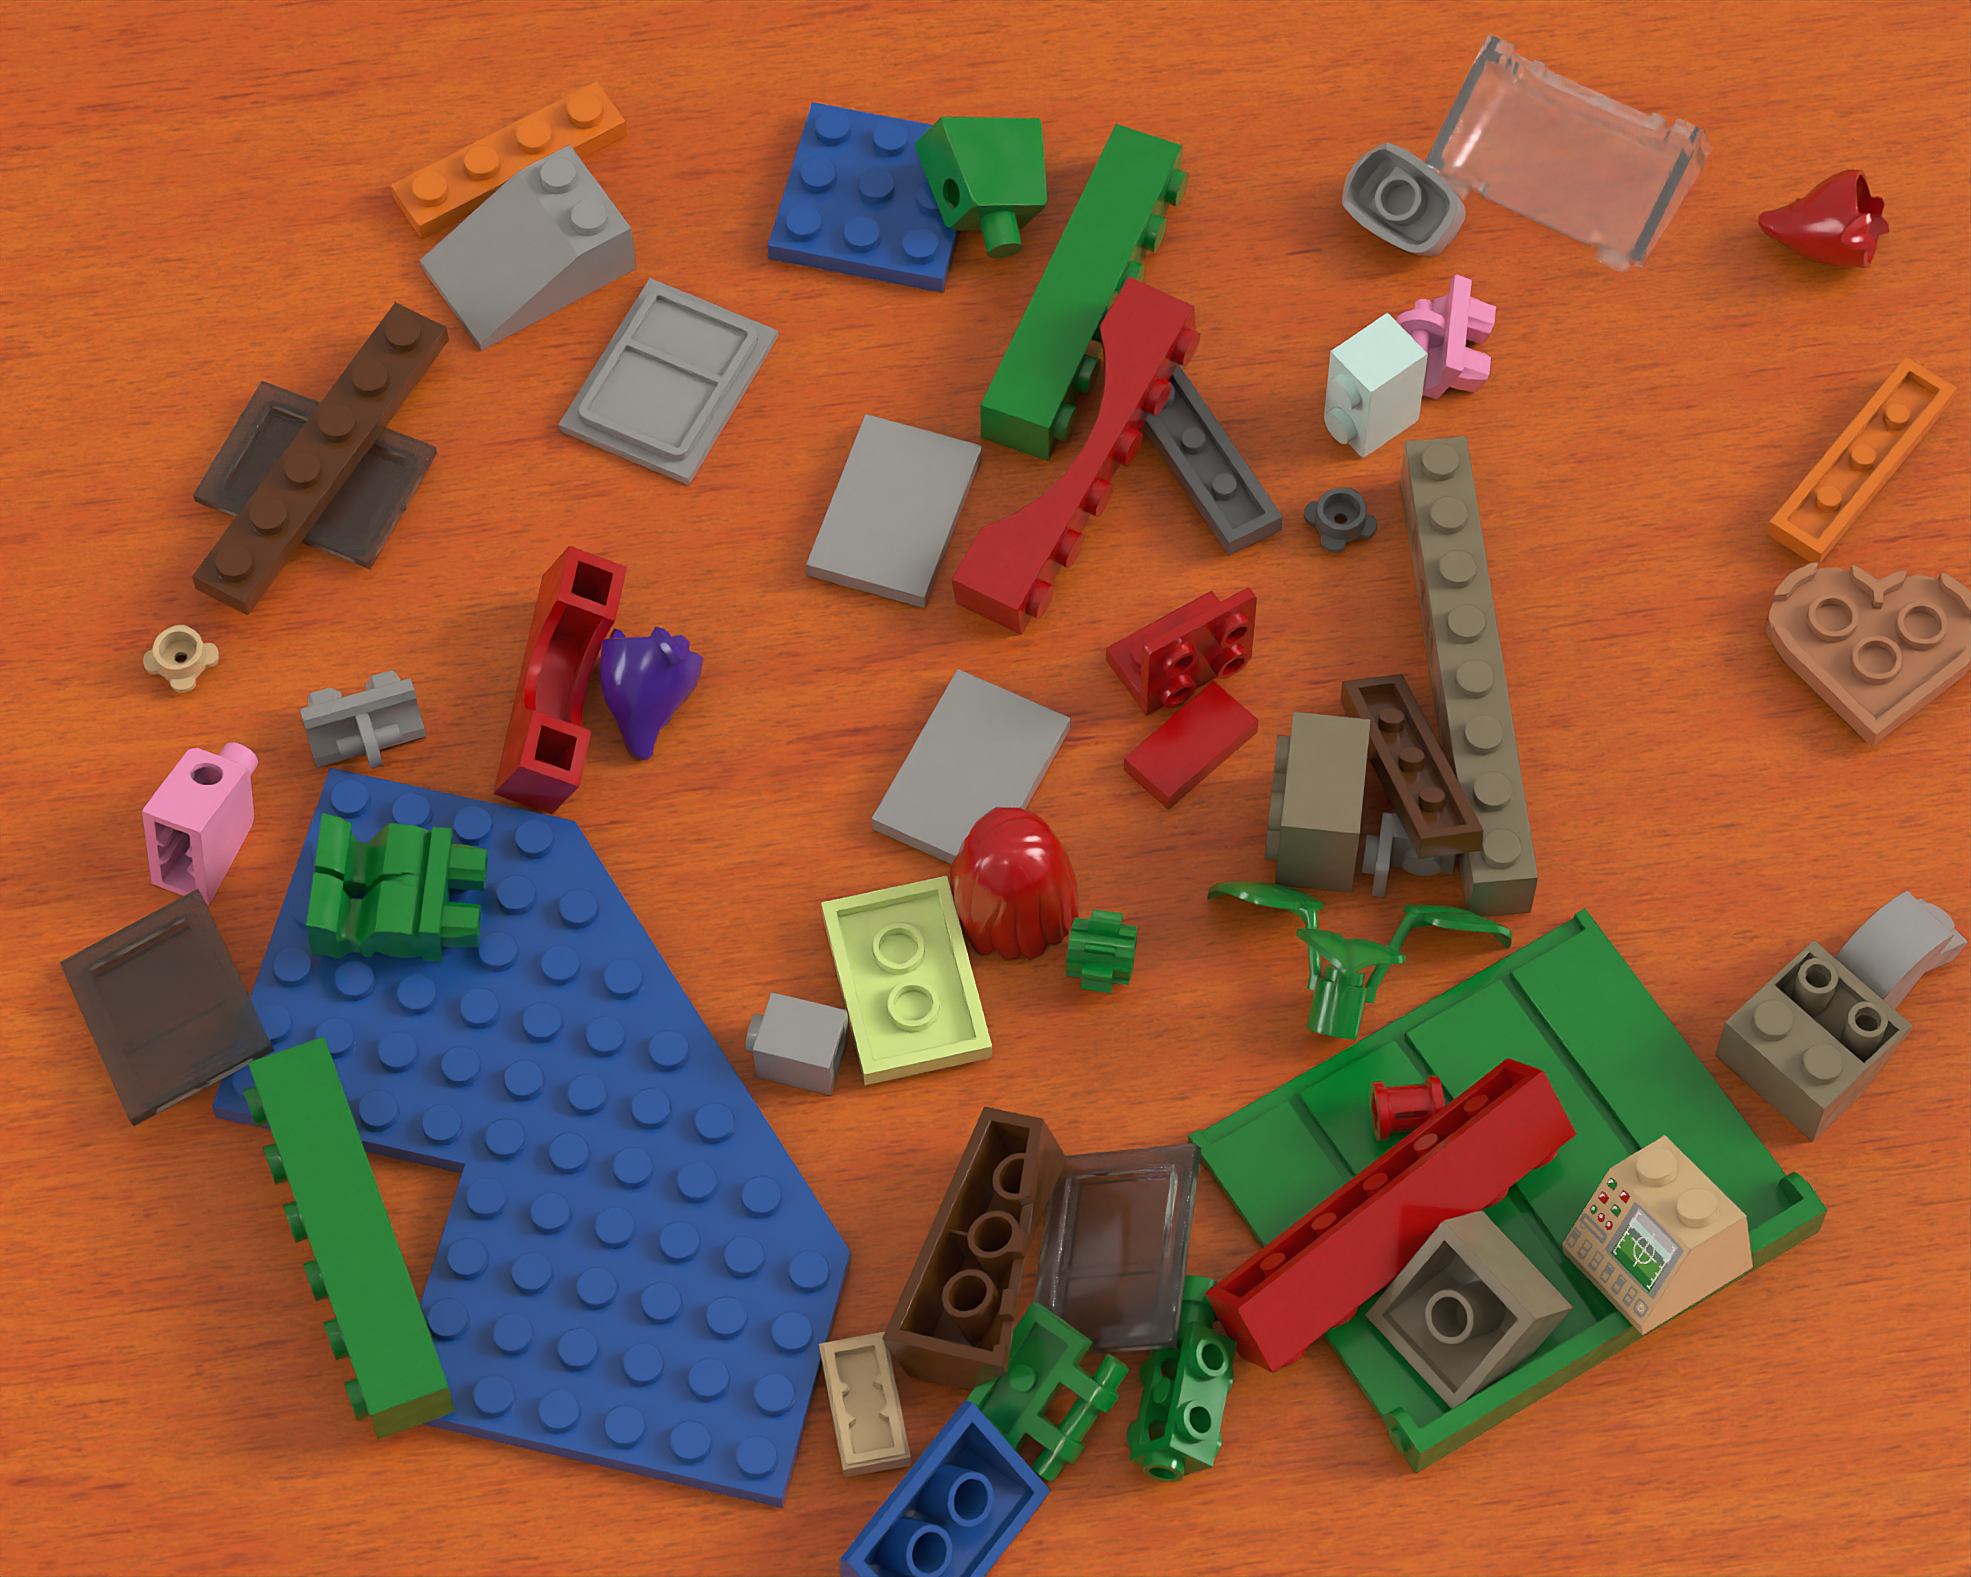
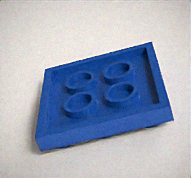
(862, 202)

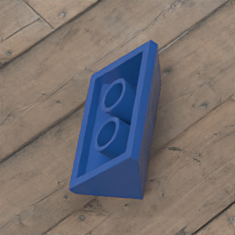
(951, 1507)

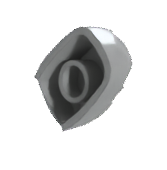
(1403, 200)

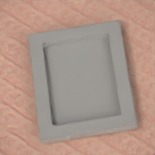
(668, 381)

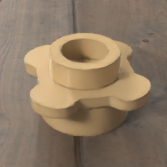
(176, 642)

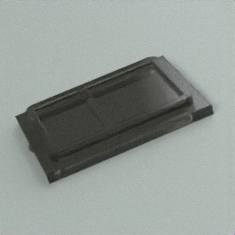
(363, 509)
(166, 1007)
(1120, 1245)

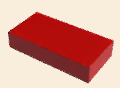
(1190, 745)

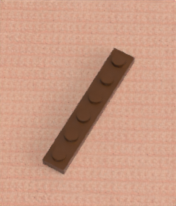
(320, 459)

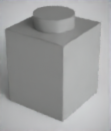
(798, 1043)

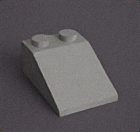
(531, 249)

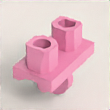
(1442, 332)

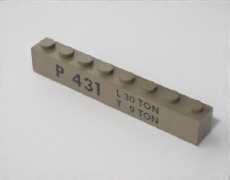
(1468, 671)

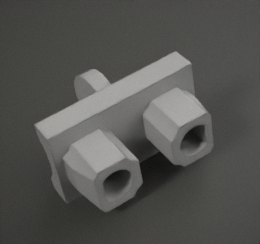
(362, 721)

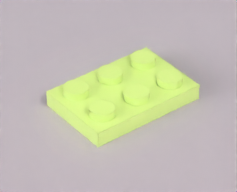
(906, 980)

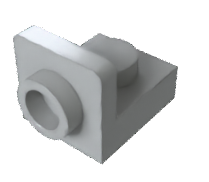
(1396, 850)

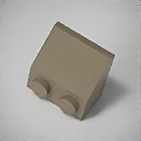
(1468, 1308)

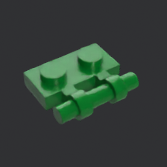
(1040, 1363)

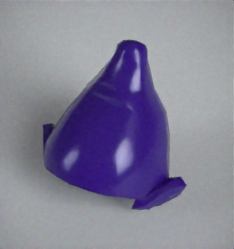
(646, 683)

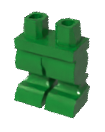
(406, 889)

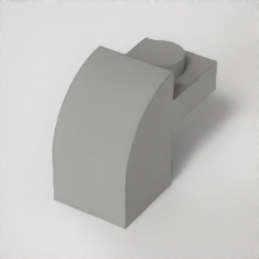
(1900, 946)

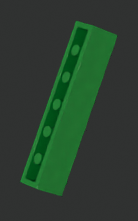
(1060, 333)
(351, 1238)

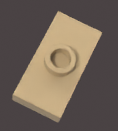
(864, 1405)

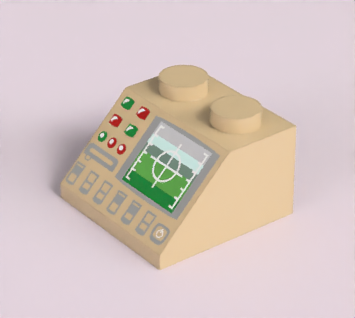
(1658, 1236)

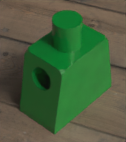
(986, 176)

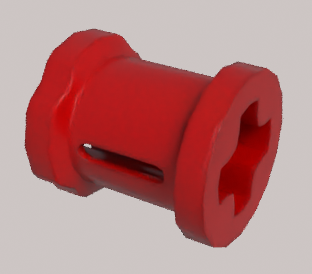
(1404, 1106)

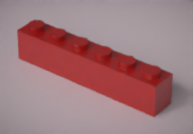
(1383, 1216)

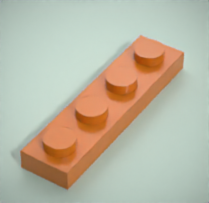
(469, 176)
(1861, 461)

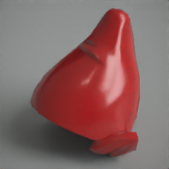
(1832, 223)

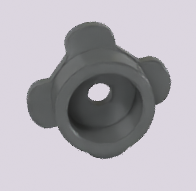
(1345, 504)

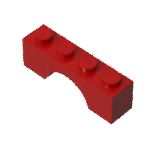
(546, 730)

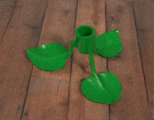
(1340, 992)

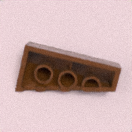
(967, 1280)

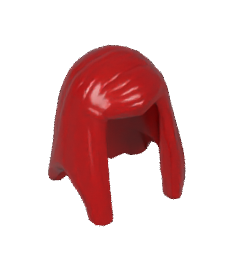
(1013, 885)

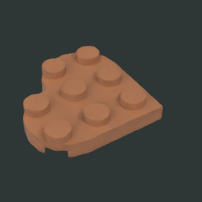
(1872, 643)

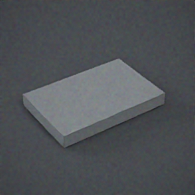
(894, 511)
(972, 756)

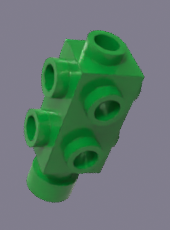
(1190, 1402)

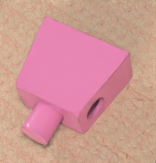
(200, 819)

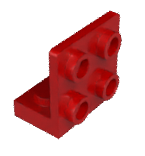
(1186, 649)

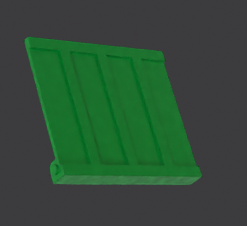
(1622, 1082)

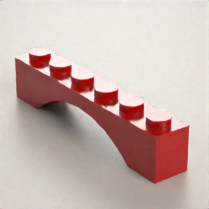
(1017, 558)

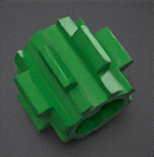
(1101, 951)

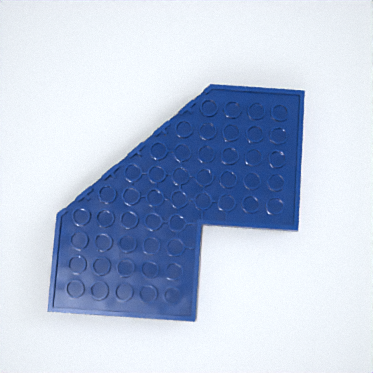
(625, 1228)

